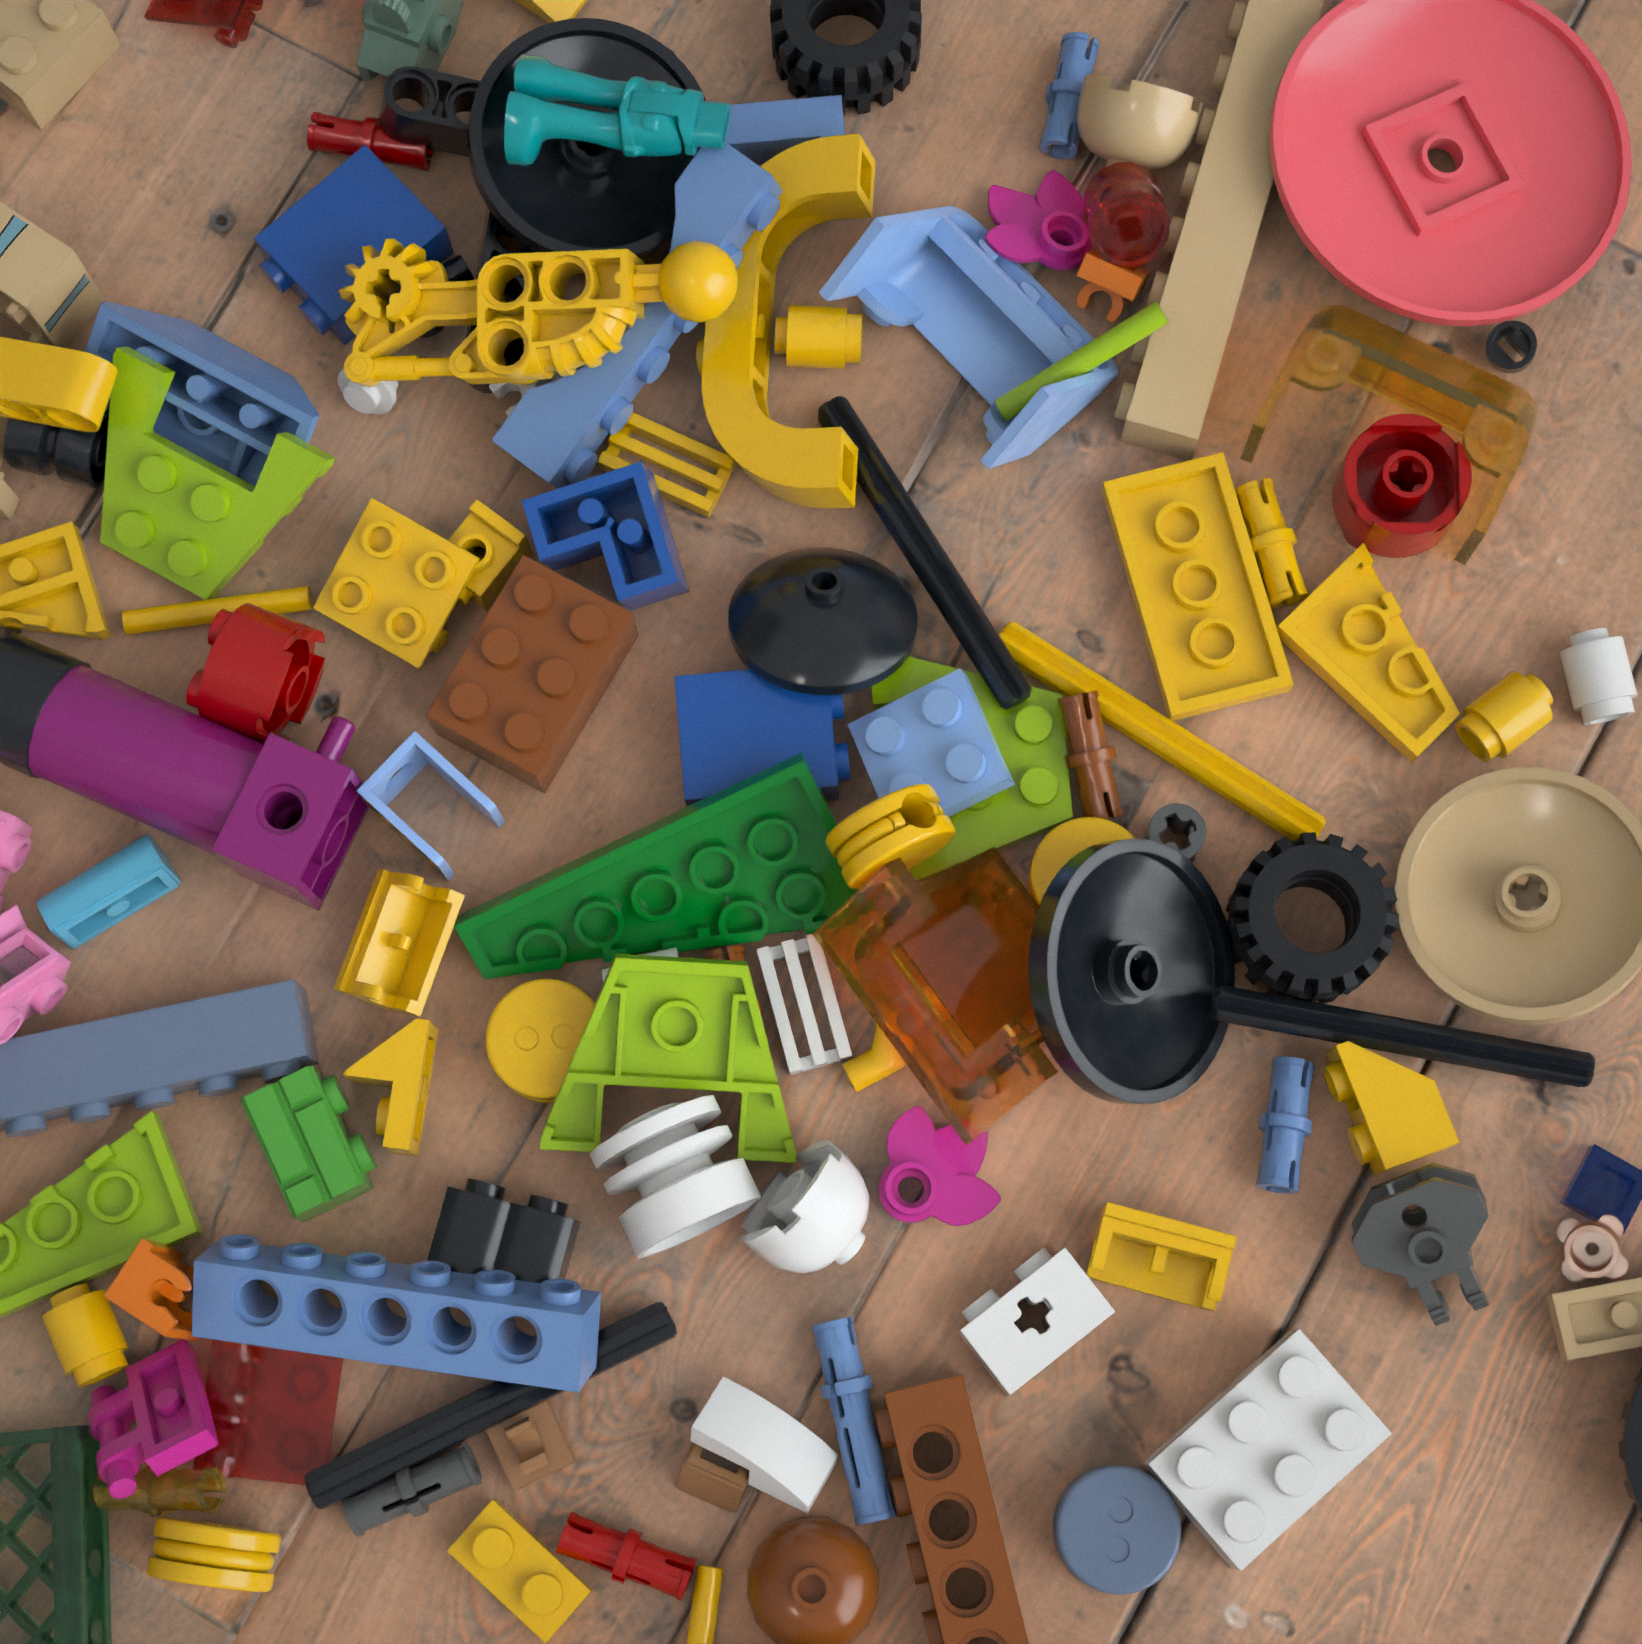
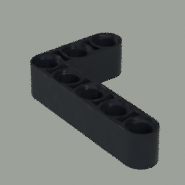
(441, 130)

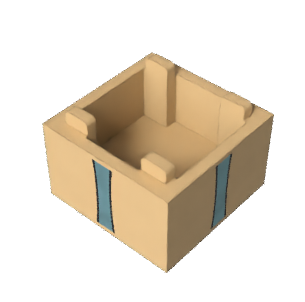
(43, 282)

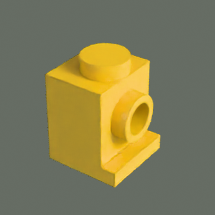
(503, 549)

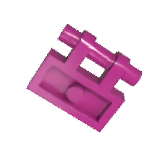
(170, 1413)

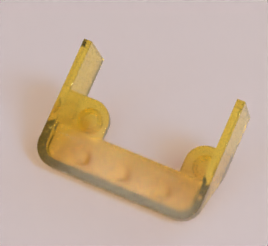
(1482, 407)

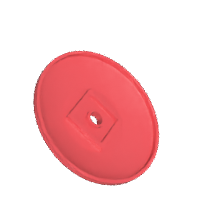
(1515, 107)

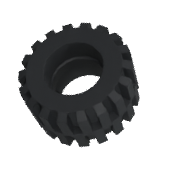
(855, 71)
(1342, 877)

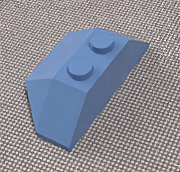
(221, 397)

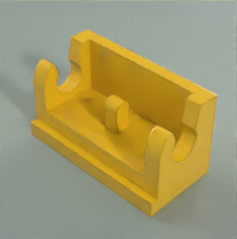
(399, 942)
(1160, 1256)

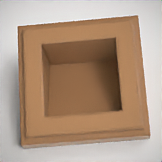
(712, 1478)

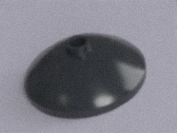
(822, 621)

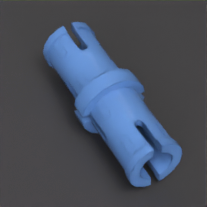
(1063, 95)
(1285, 1125)

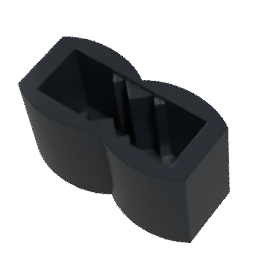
(486, 1233)

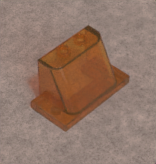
(948, 982)

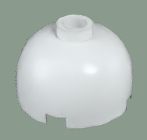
(810, 1214)

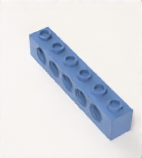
(237, 1310)

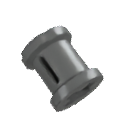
(1180, 819)

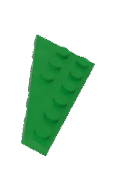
(692, 881)

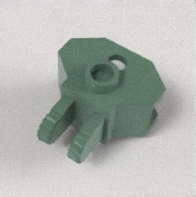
(406, 34)

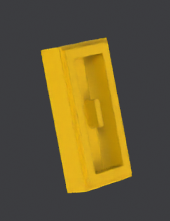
(678, 443)

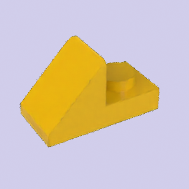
(406, 1067)

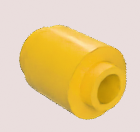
(819, 337)
(1505, 716)
(86, 1335)

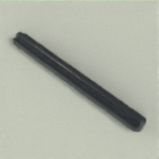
(929, 560)
(1402, 1036)
(474, 1414)

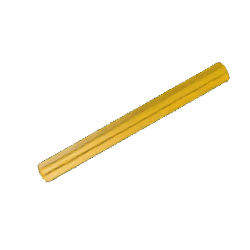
(1163, 736)

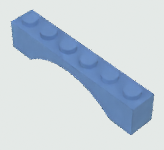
(565, 421)

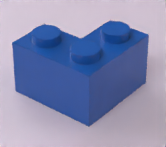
(616, 518)

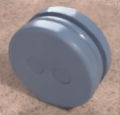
(1117, 1529)

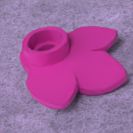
(1033, 224)
(941, 1166)

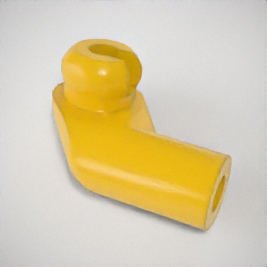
(874, 1063)

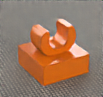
(1117, 281)

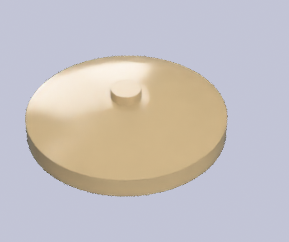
(1524, 895)

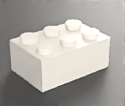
(1266, 1449)

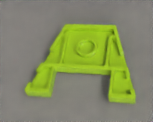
(179, 508)
(1034, 751)
(676, 1029)

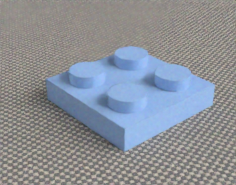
(934, 740)

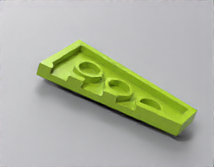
(96, 1218)

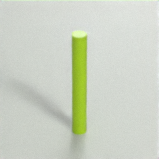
(1085, 358)

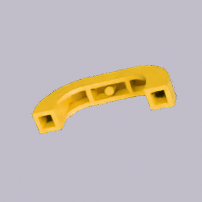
(802, 466)

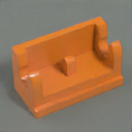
(154, 1287)

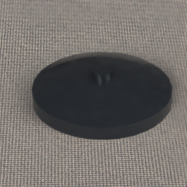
(577, 190)
(1130, 971)

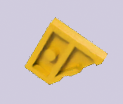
(50, 585)

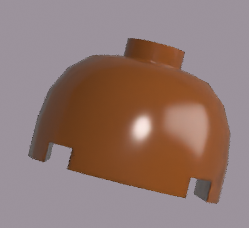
(813, 1583)

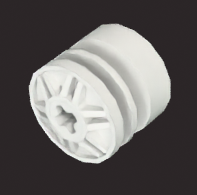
(675, 1175)

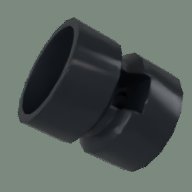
(43, 448)

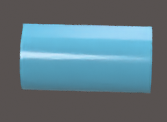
(108, 892)

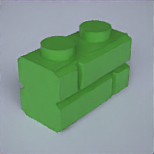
(309, 1142)

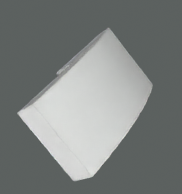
(759, 1436)

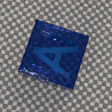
(1604, 1186)

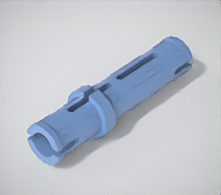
(854, 1421)

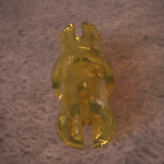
(167, 1492)

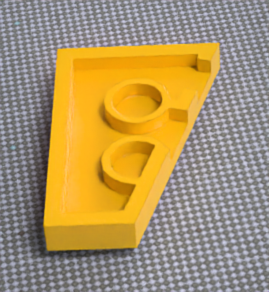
(1365, 653)

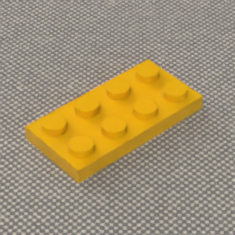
(1196, 587)

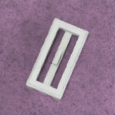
(789, 951)

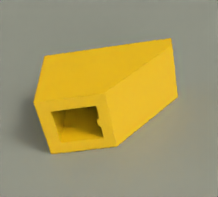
(1392, 1108)

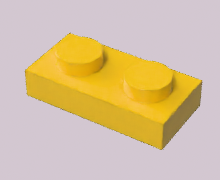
(520, 1570)

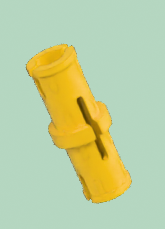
(1271, 543)

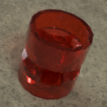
(1126, 214)

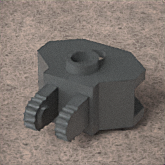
(1428, 1239)

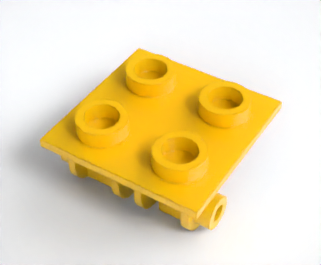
(396, 584)

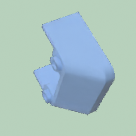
(977, 313)

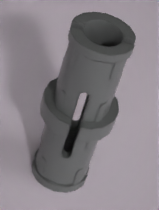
(412, 1489)

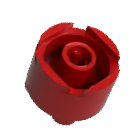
(1432, 480)
(257, 672)

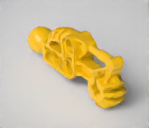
(557, 333)

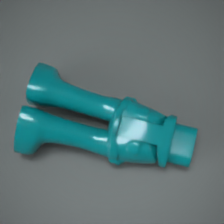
(649, 121)

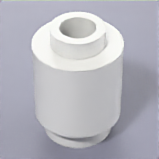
(1599, 676)

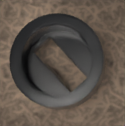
(1521, 340)

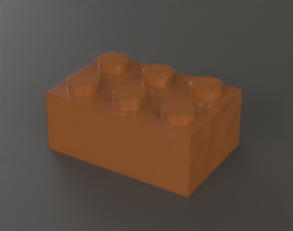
(533, 673)

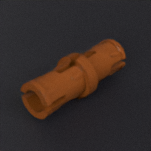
(1090, 755)

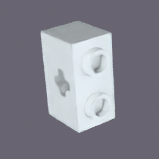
(1073, 1312)

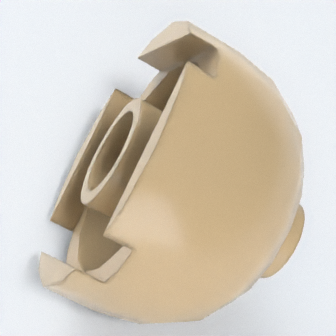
(1136, 121)

